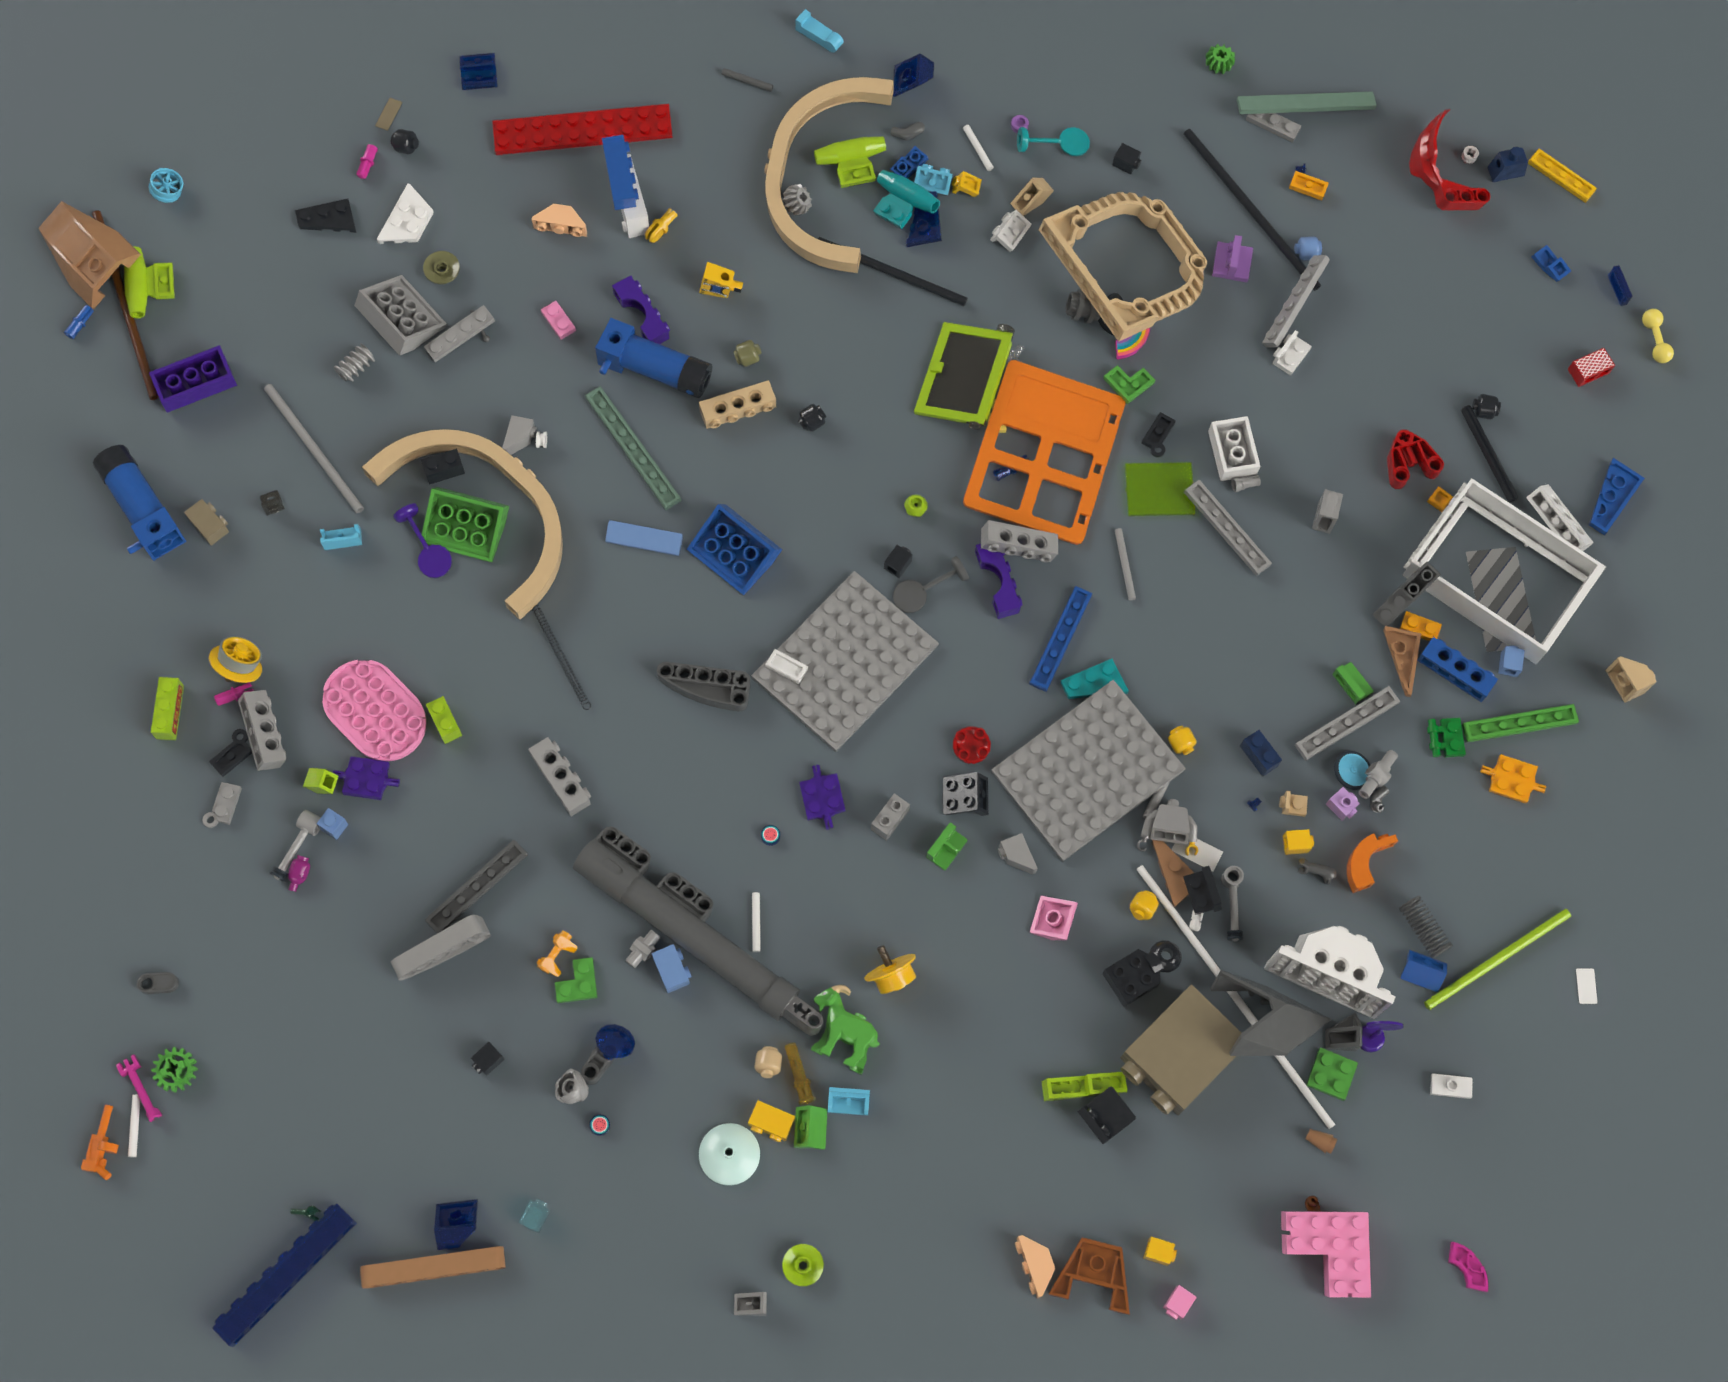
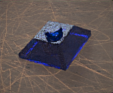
(912, 73)
(455, 1223)

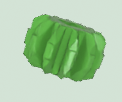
(1220, 58)

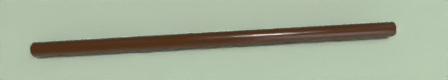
(131, 325)

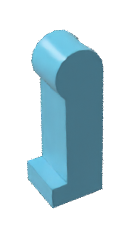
(818, 32)

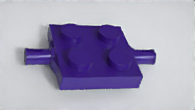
(366, 778)
(822, 797)

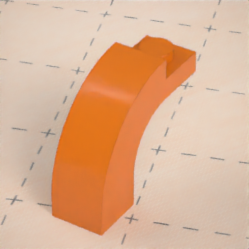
(1358, 869)

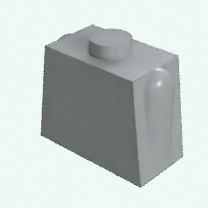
(1327, 511)

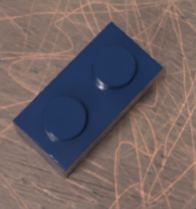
(1260, 753)

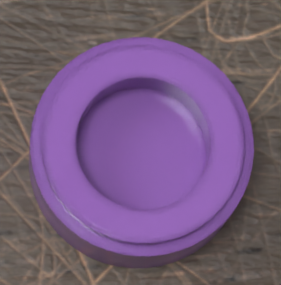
(1019, 121)

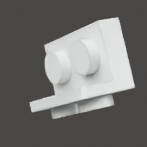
(1011, 230)
(1291, 353)

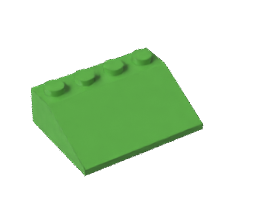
(464, 523)

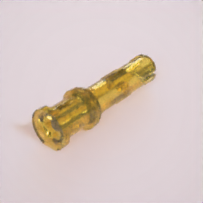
(801, 1082)

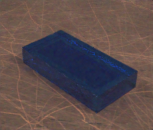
(1620, 285)

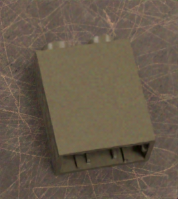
(1181, 1051)

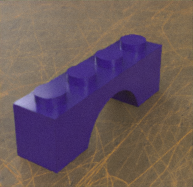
(630, 295)
(1006, 600)

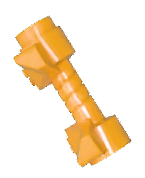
(561, 941)

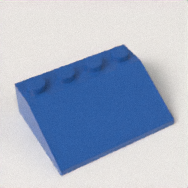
(734, 548)

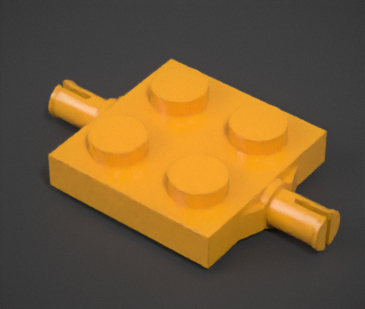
(1513, 778)

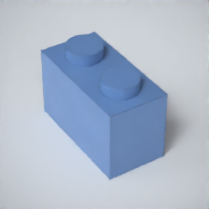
(671, 968)

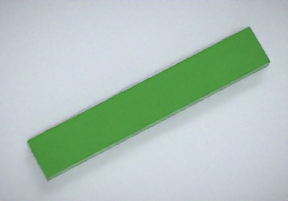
(1520, 723)

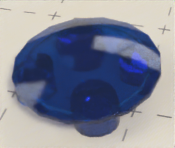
(615, 1041)

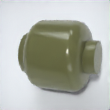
(747, 353)

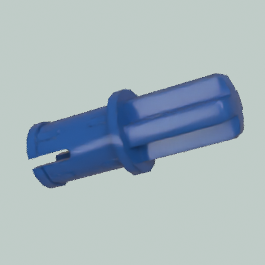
(78, 322)

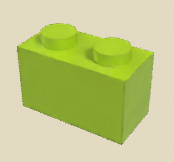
(444, 720)

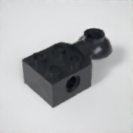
(1141, 971)

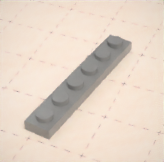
(1295, 301)
(1227, 527)
(1347, 723)

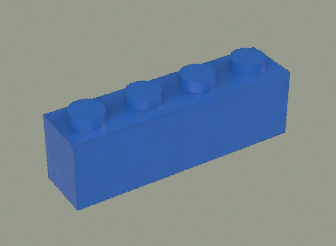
(619, 172)

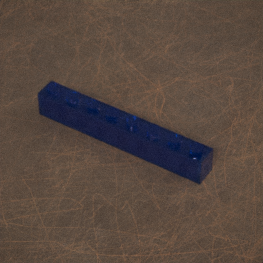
(284, 1275)

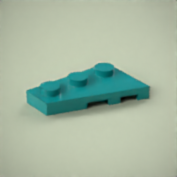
(1092, 679)

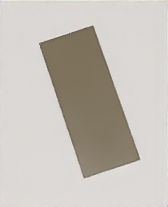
(388, 114)

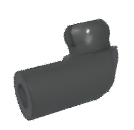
(1376, 799)

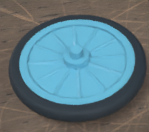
(1351, 769)

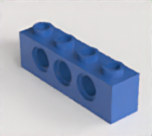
(1447, 669)

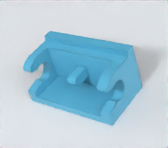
(341, 537)
(848, 1101)

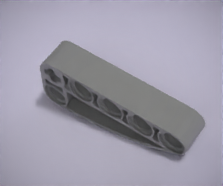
(441, 947)

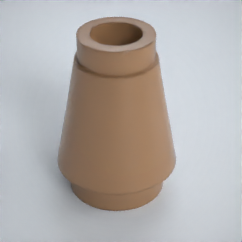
(1321, 1140)

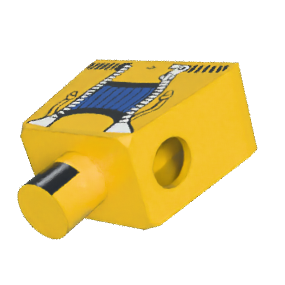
(719, 281)

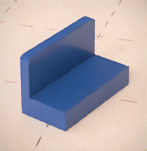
(1424, 971)

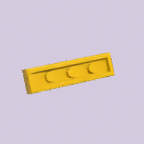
(1562, 175)

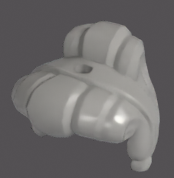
(563, 1087)

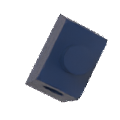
(1508, 165)

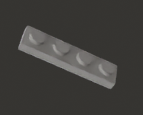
(459, 333)

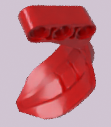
(1447, 193)

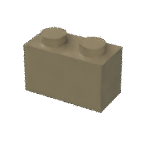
(206, 521)

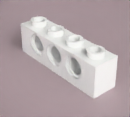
(1558, 517)

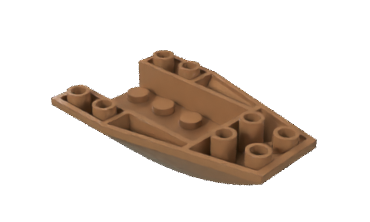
(85, 250)

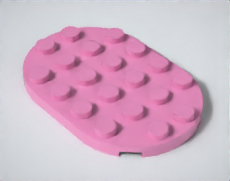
(374, 710)

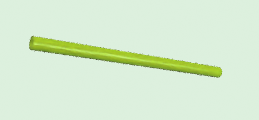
(1497, 959)

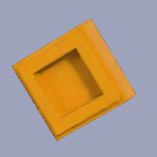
(1440, 499)

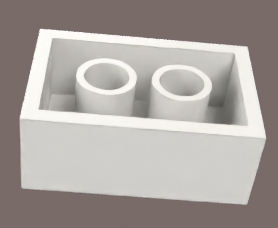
(1234, 448)

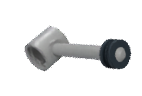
(308, 824)
(1234, 934)

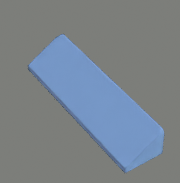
(644, 538)

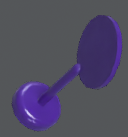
(434, 559)
(1373, 1035)

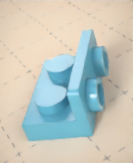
(933, 179)

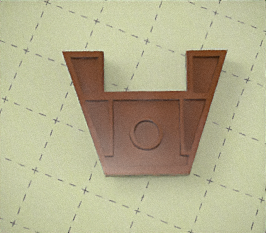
(1098, 1265)

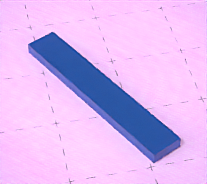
(1060, 639)

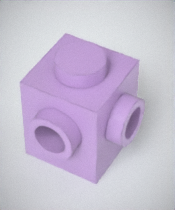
(1343, 804)

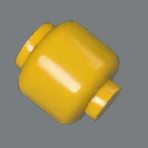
(1182, 740)
(1144, 905)

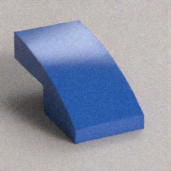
(1550, 264)

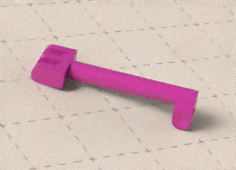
(130, 1070)

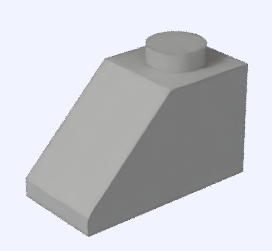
(519, 434)
(1017, 854)

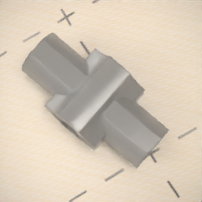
(642, 949)

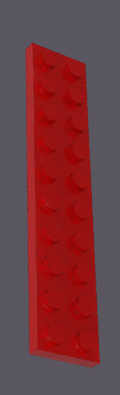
(581, 129)

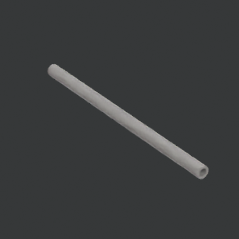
(313, 448)

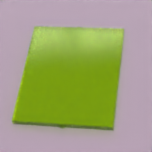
(1158, 489)

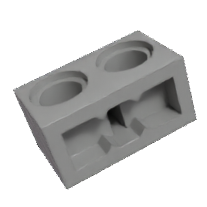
(890, 817)

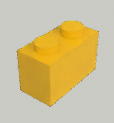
(771, 1121)

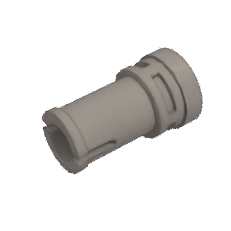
(1241, 483)

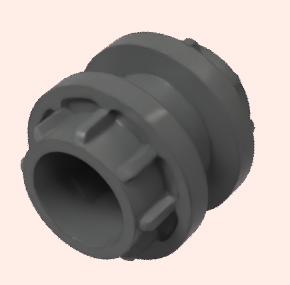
(1080, 306)

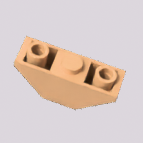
(560, 220)
(1036, 1263)

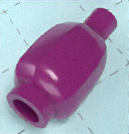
(298, 872)

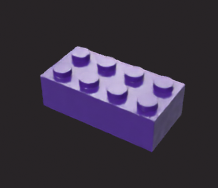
(193, 378)

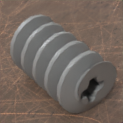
(354, 363)

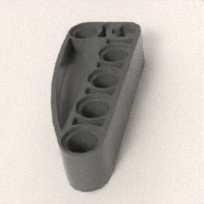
(709, 691)

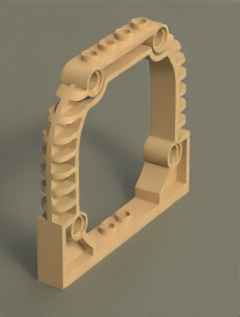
(1121, 316)

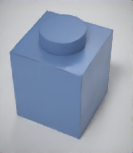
(1511, 661)
(332, 823)

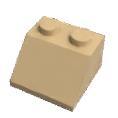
(1630, 678)

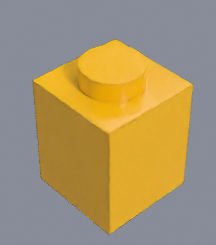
(1298, 841)
(1160, 1251)

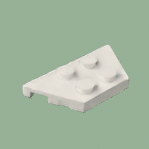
(407, 218)

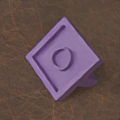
(1232, 260)

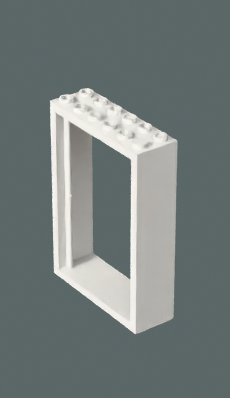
(1526, 530)

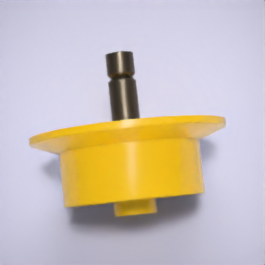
(893, 973)

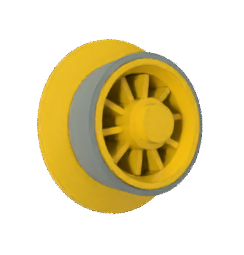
(236, 660)

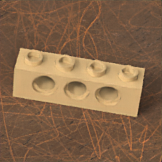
(744, 397)

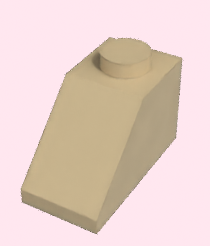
(1032, 195)

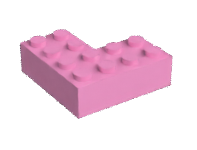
(1341, 1241)

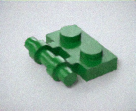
(1451, 736)

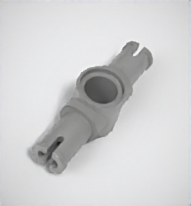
(1378, 774)

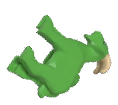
(844, 1027)

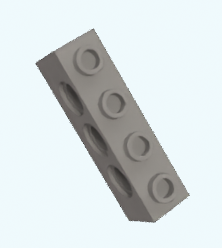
(1019, 541)
(264, 757)
(573, 803)

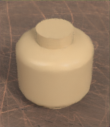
(768, 1062)

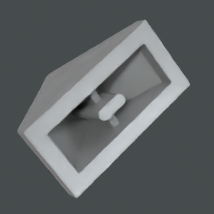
(750, 1304)

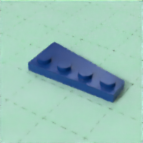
(1615, 493)

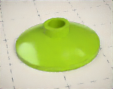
(798, 1254)

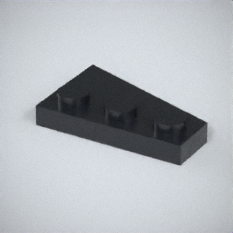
(331, 215)

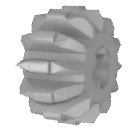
(797, 199)

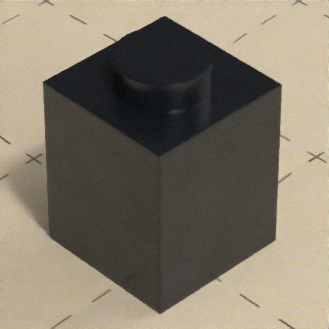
(1127, 159)
(898, 561)
(486, 1059)

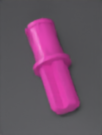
(367, 161)
(232, 694)

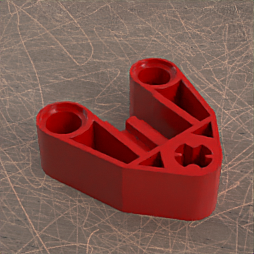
(1411, 450)

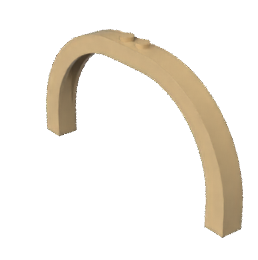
(826, 96)
(439, 441)

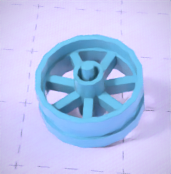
(166, 184)

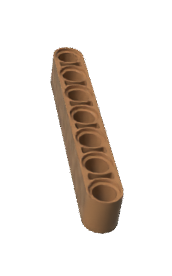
(432, 1267)

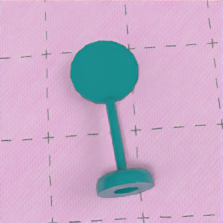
(1072, 141)

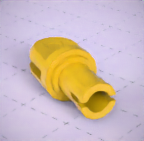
(660, 226)

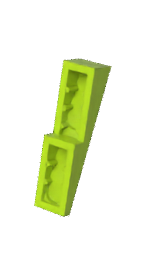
(1082, 1086)

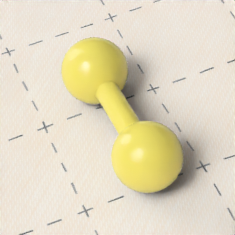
(1662, 351)

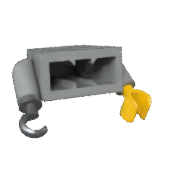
(1171, 825)

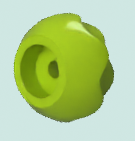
(915, 511)

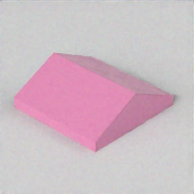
(1053, 918)

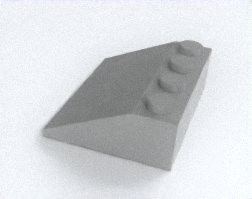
(399, 314)

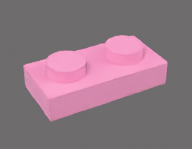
(558, 320)

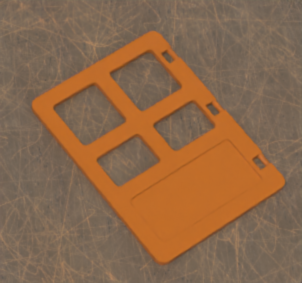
(1058, 413)

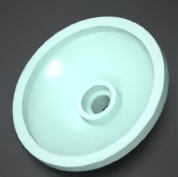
(733, 1168)

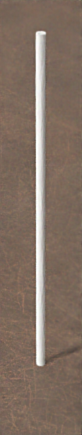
(1233, 994)

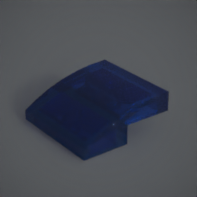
(478, 71)

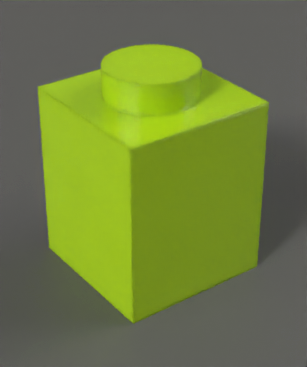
(320, 781)

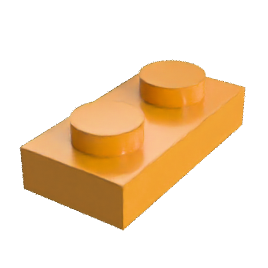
(1308, 185)
(1421, 625)

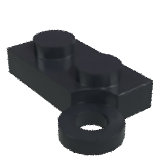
(1157, 434)
(232, 754)

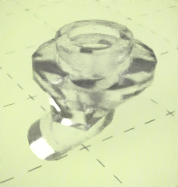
(1013, 355)

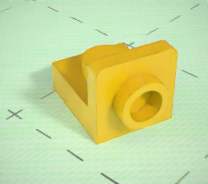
(966, 183)

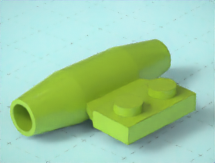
(852, 159)
(144, 282)

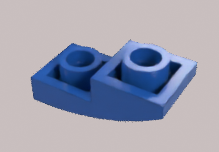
(908, 165)

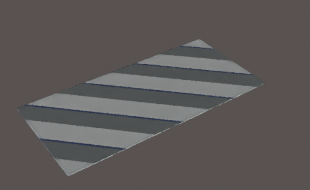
(1501, 589)

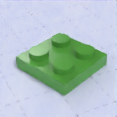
(1332, 1074)

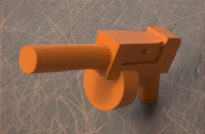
(98, 1146)

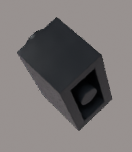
(443, 466)

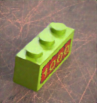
(167, 708)

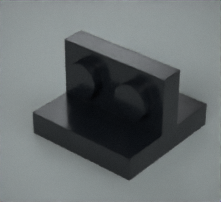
(1203, 891)

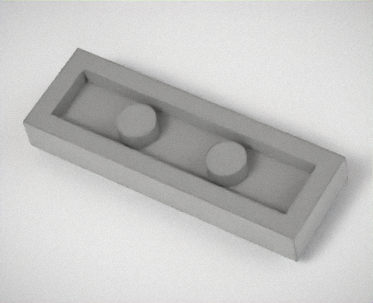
(1275, 124)

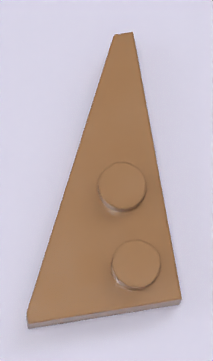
(1404, 651)
(1173, 871)

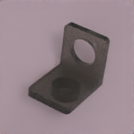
(274, 505)

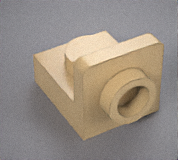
(1293, 804)

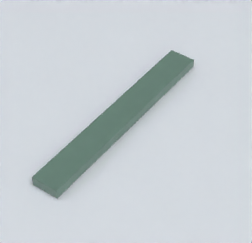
(1306, 102)
(633, 448)

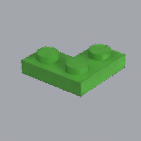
(1128, 387)
(582, 987)

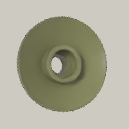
(438, 261)

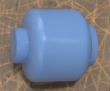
(1308, 247)

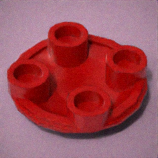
(971, 744)

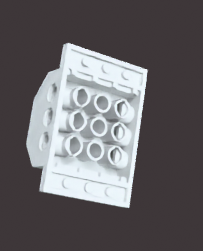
(1336, 967)

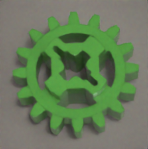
(166, 1073)

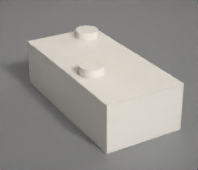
(635, 218)

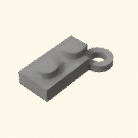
(224, 805)

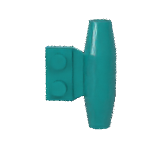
(903, 196)

